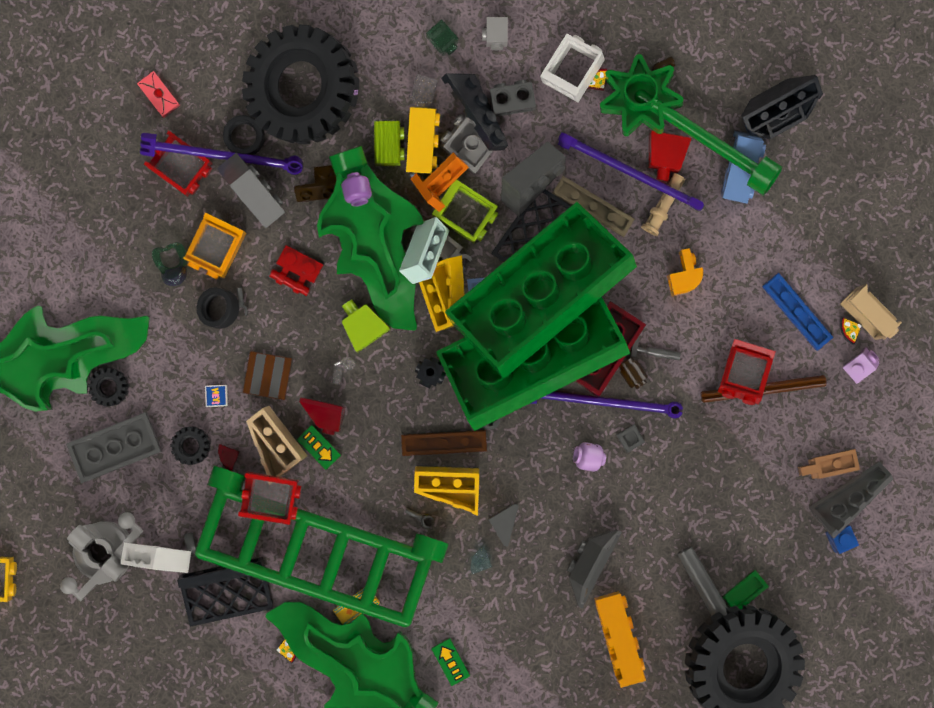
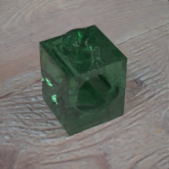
(442, 38)

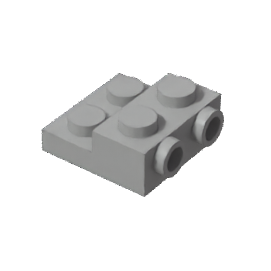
(465, 143)

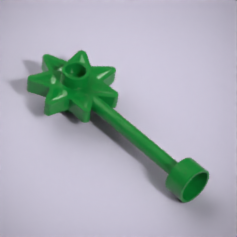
(646, 99)

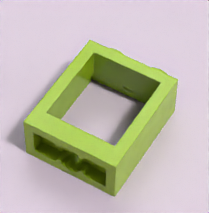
(447, 199)

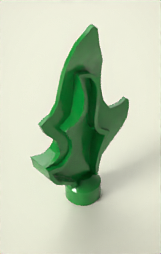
(372, 239)
(48, 358)
(354, 659)

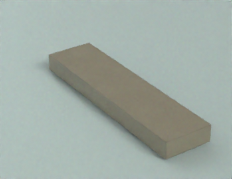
(601, 210)

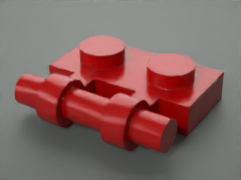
(299, 264)

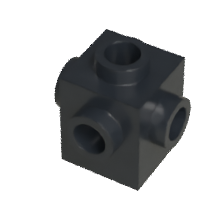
(438, 376)

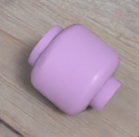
(589, 456)

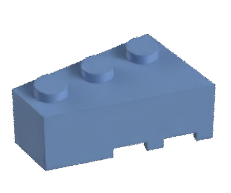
(736, 179)

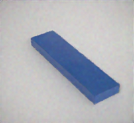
(797, 312)

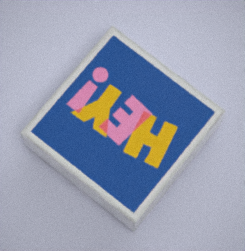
(216, 395)

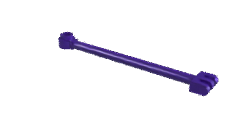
(567, 141)
(149, 145)
(627, 404)

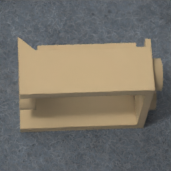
(870, 313)

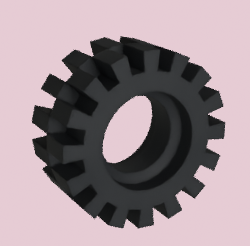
(97, 380)
(181, 436)

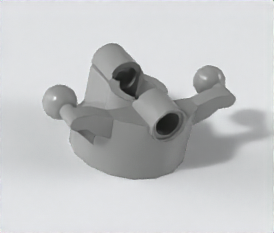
(112, 537)

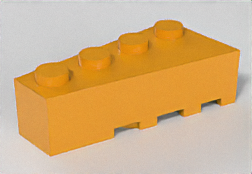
(619, 639)

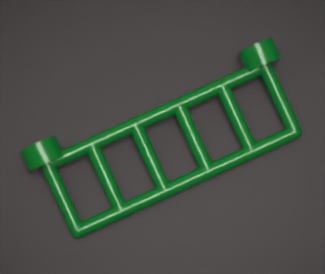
(423, 551)

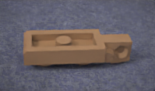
(831, 464)

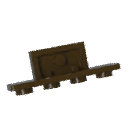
(322, 188)

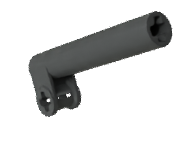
(702, 581)

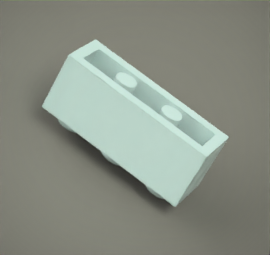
(424, 250)

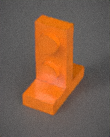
(440, 180)

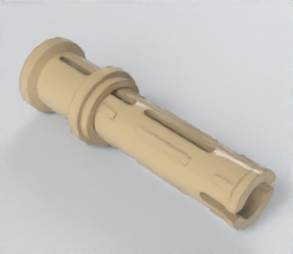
(659, 213)

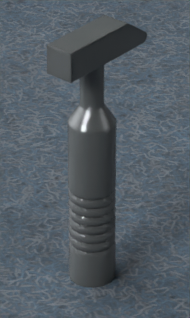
(655, 352)

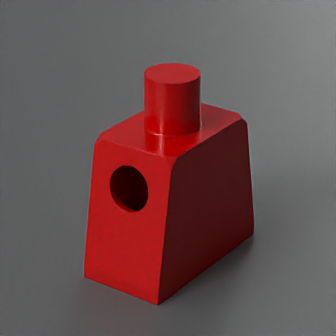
(667, 153)

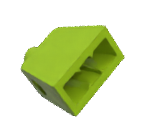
(362, 325)

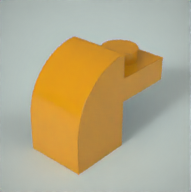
(688, 279)

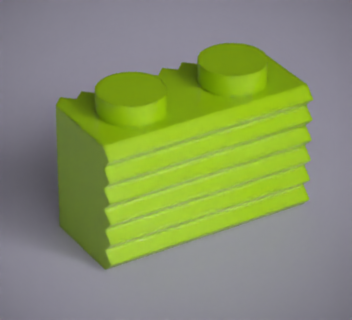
(388, 144)

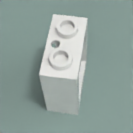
(563, 86)
(155, 557)

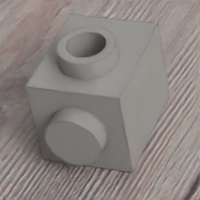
(496, 32)

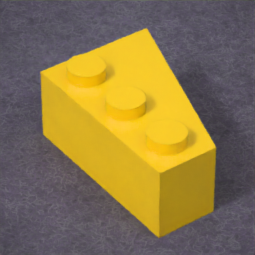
(422, 140)

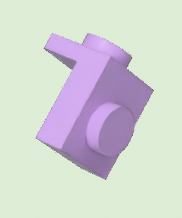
(862, 365)

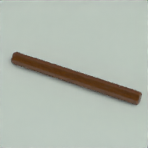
(774, 387)

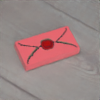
(158, 94)

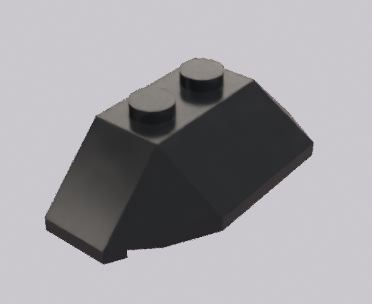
(781, 106)

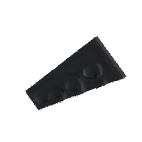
(470, 93)

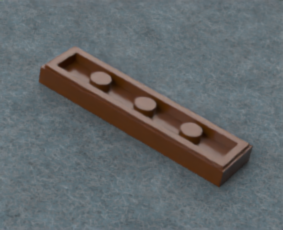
(444, 443)

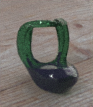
(175, 275)

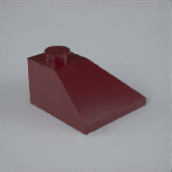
(324, 415)

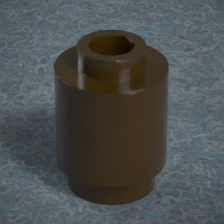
(633, 373)

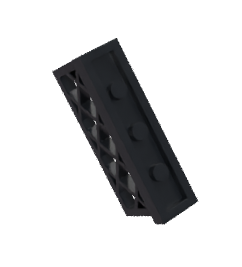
(514, 225)
(217, 575)

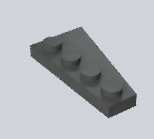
(847, 501)

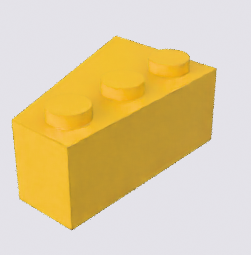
(443, 290)
(450, 485)

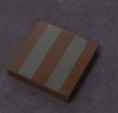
(267, 375)

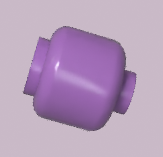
(356, 189)

